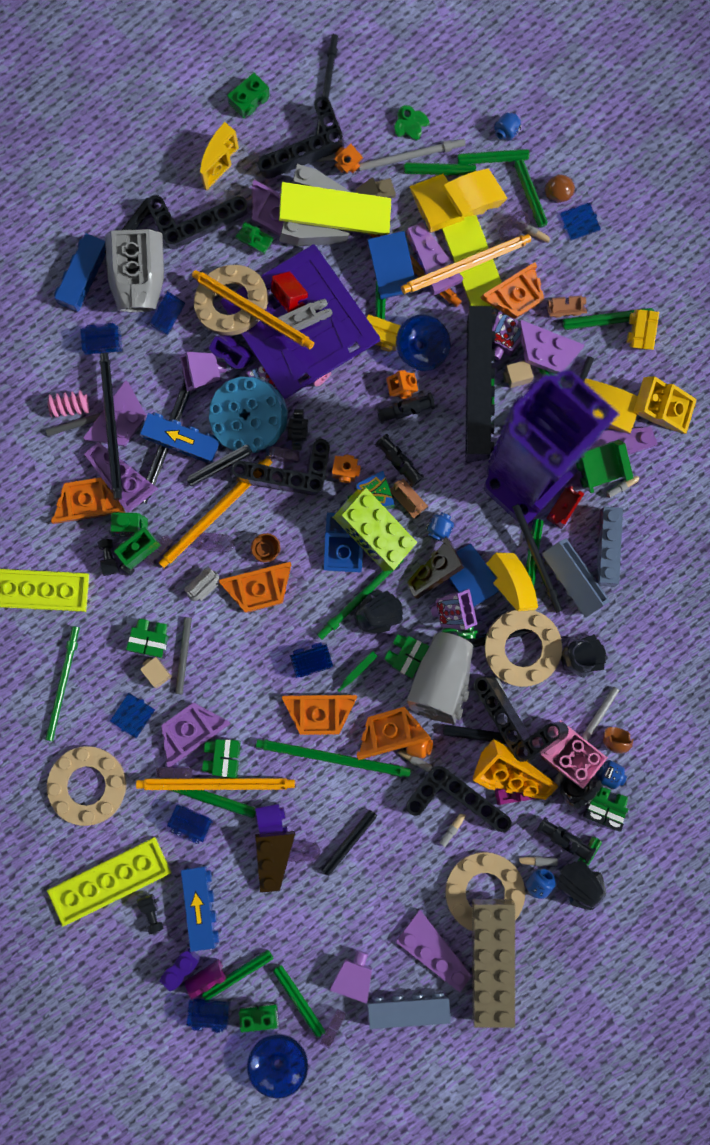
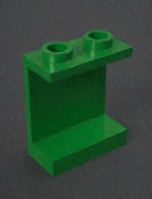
(604, 465)

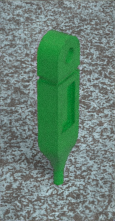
(358, 670)

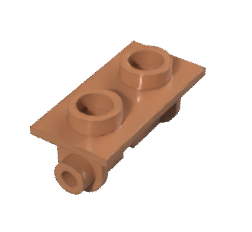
(574, 307)
(408, 498)

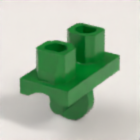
(254, 238)

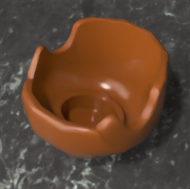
(559, 188)
(265, 547)
(617, 740)

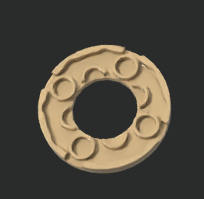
(233, 323)
(496, 640)
(114, 789)
(473, 865)

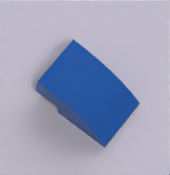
(391, 263)
(341, 550)
(474, 576)

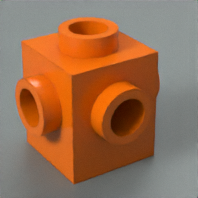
(349, 151)
(402, 384)
(339, 471)

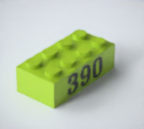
(375, 529)

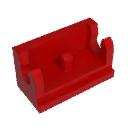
(288, 291)
(564, 506)

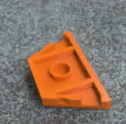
(516, 293)
(85, 500)
(259, 588)
(319, 712)
(390, 732)

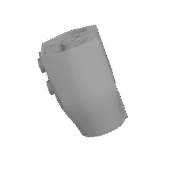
(135, 268)
(442, 679)

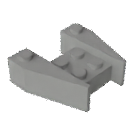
(304, 234)

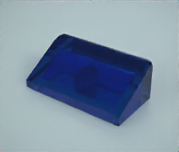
(167, 313)

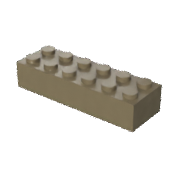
(493, 963)

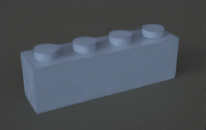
(609, 546)
(575, 577)
(409, 1011)

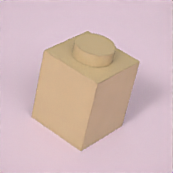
(518, 374)
(155, 672)

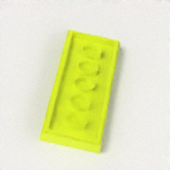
(334, 209)
(464, 241)
(43, 590)
(109, 881)

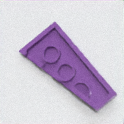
(431, 256)
(636, 441)
(134, 485)
(430, 948)

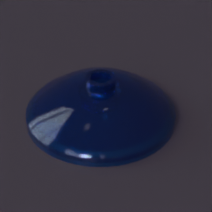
(431, 335)
(277, 1080)

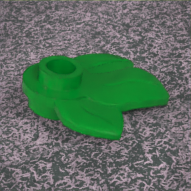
(410, 125)
(466, 634)

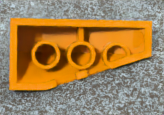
(503, 771)

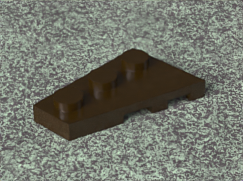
(438, 569)
(272, 858)

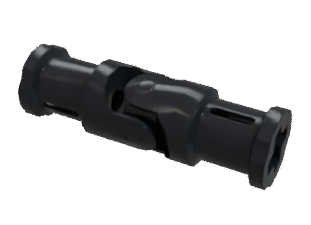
(411, 406)
(397, 458)
(562, 838)

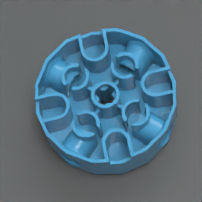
(232, 405)

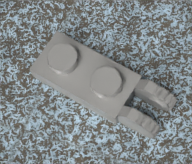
(307, 315)

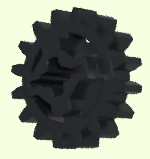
(297, 429)

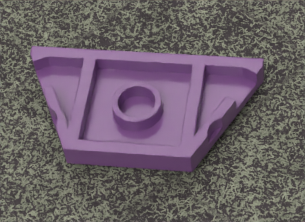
(266, 208)
(547, 348)
(128, 418)
(189, 731)

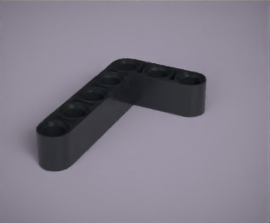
(307, 145)
(195, 222)
(286, 475)
(514, 723)
(460, 795)

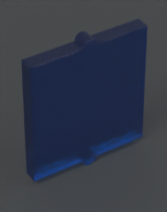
(580, 221)
(132, 715)

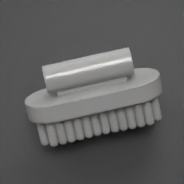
(202, 585)

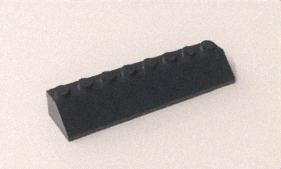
(478, 383)

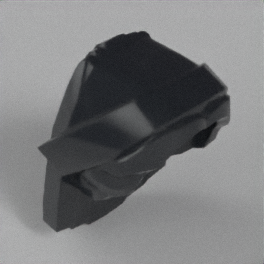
(378, 613)
(583, 655)
(576, 796)
(582, 885)

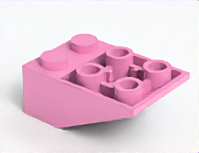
(574, 758)

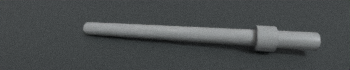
(446, 146)
(593, 724)

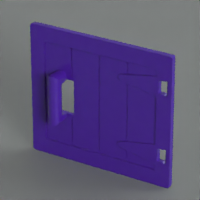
(287, 360)

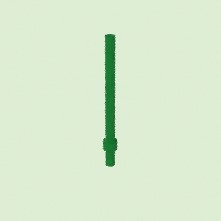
(333, 623)
(71, 646)

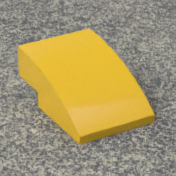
(217, 155)
(475, 193)
(434, 203)
(620, 400)
(664, 404)
(513, 581)

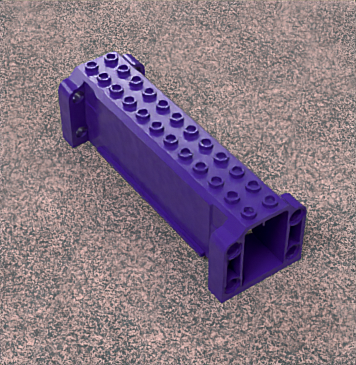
(544, 440)

